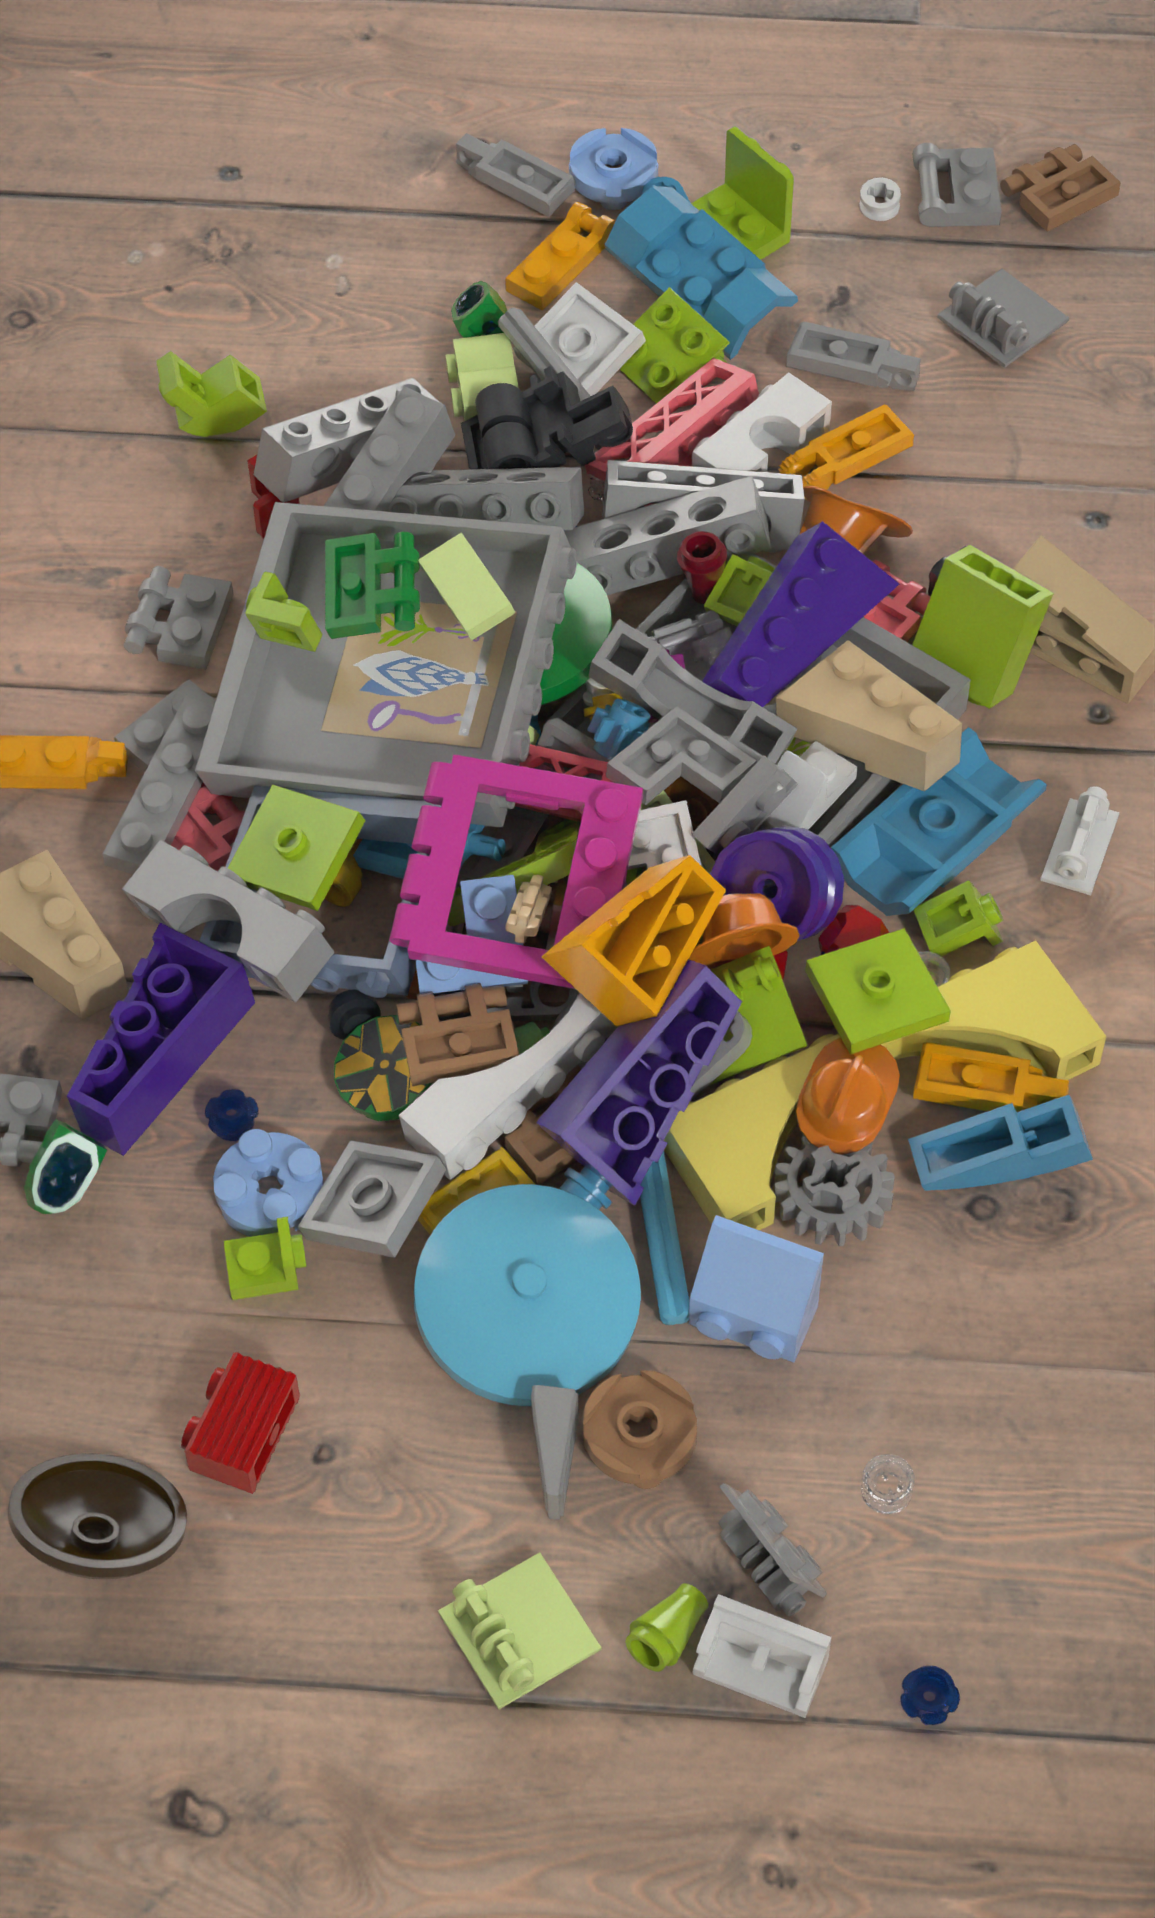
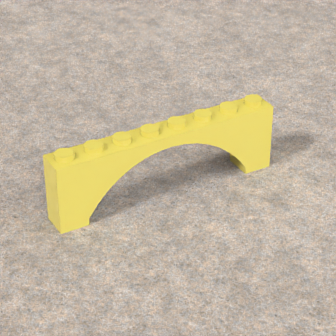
(1007, 1007)

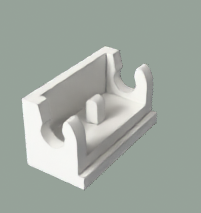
(762, 1655)

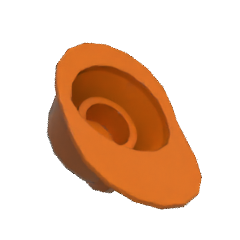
(852, 521)
(742, 927)
(847, 1097)

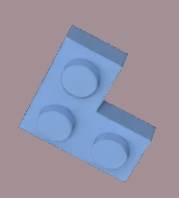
(486, 911)

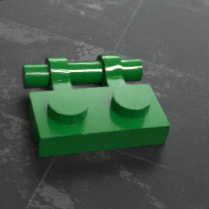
(354, 584)

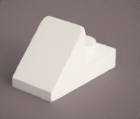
(820, 780)

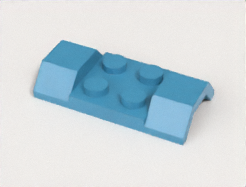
(685, 249)
(932, 835)

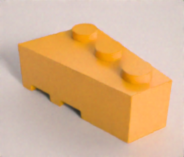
(639, 940)

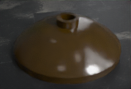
(97, 1515)

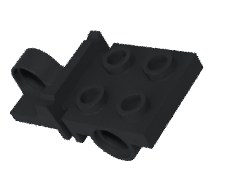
(543, 424)

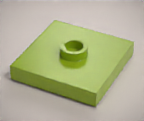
(296, 846)
(877, 991)

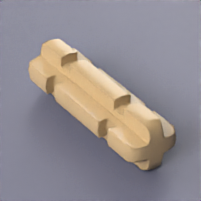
(528, 909)

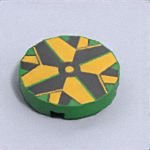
(375, 1071)

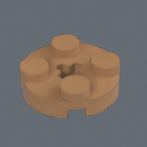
(633, 1397)

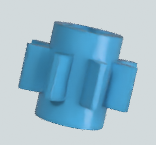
(618, 727)

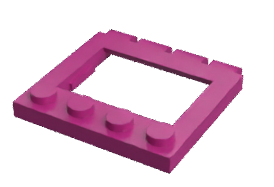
(594, 876)

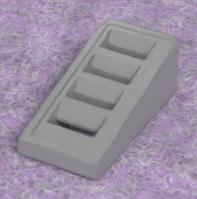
(555, 1427)

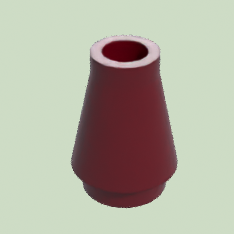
(702, 563)

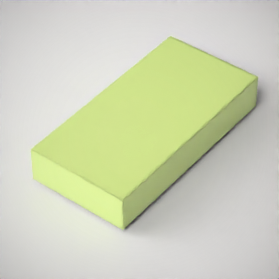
(466, 586)

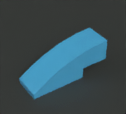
(1001, 1146)

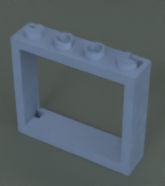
(385, 821)

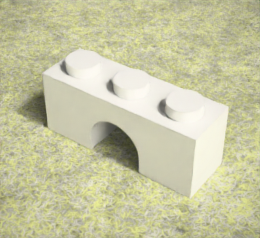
(780, 418)

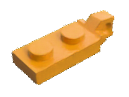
(58, 761)
(982, 1079)

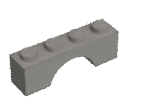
(403, 443)
(651, 678)
(275, 946)

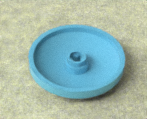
(526, 1293)

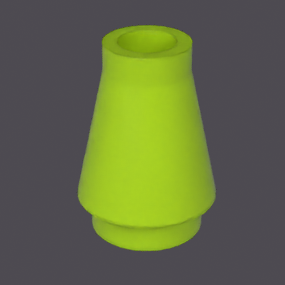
(664, 1630)

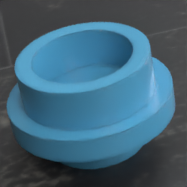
(587, 1186)

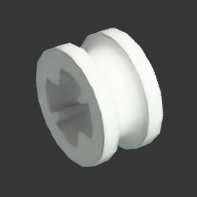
(880, 188)

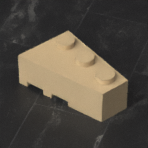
(1088, 625)
(873, 718)
(56, 938)

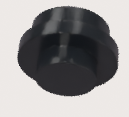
(349, 1011)

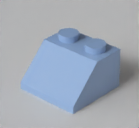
(755, 1290)

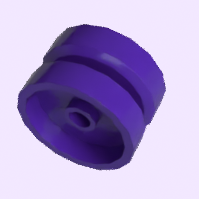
(791, 870)

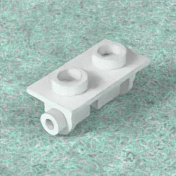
(1081, 842)

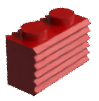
(241, 1422)

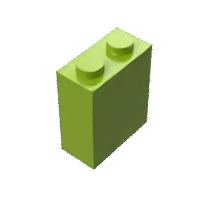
(982, 623)

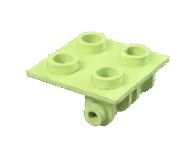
(518, 1629)

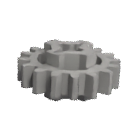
(832, 1191)

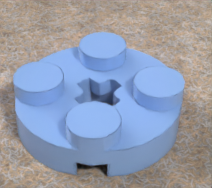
(612, 185)
(260, 1156)

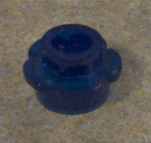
(231, 1126)
(932, 1680)

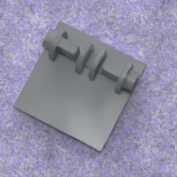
(1001, 316)
(753, 1535)

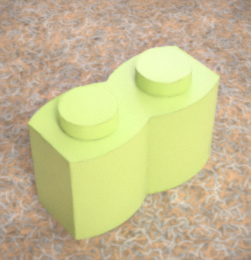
(478, 364)

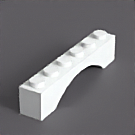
(469, 1112)

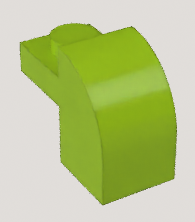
(214, 401)

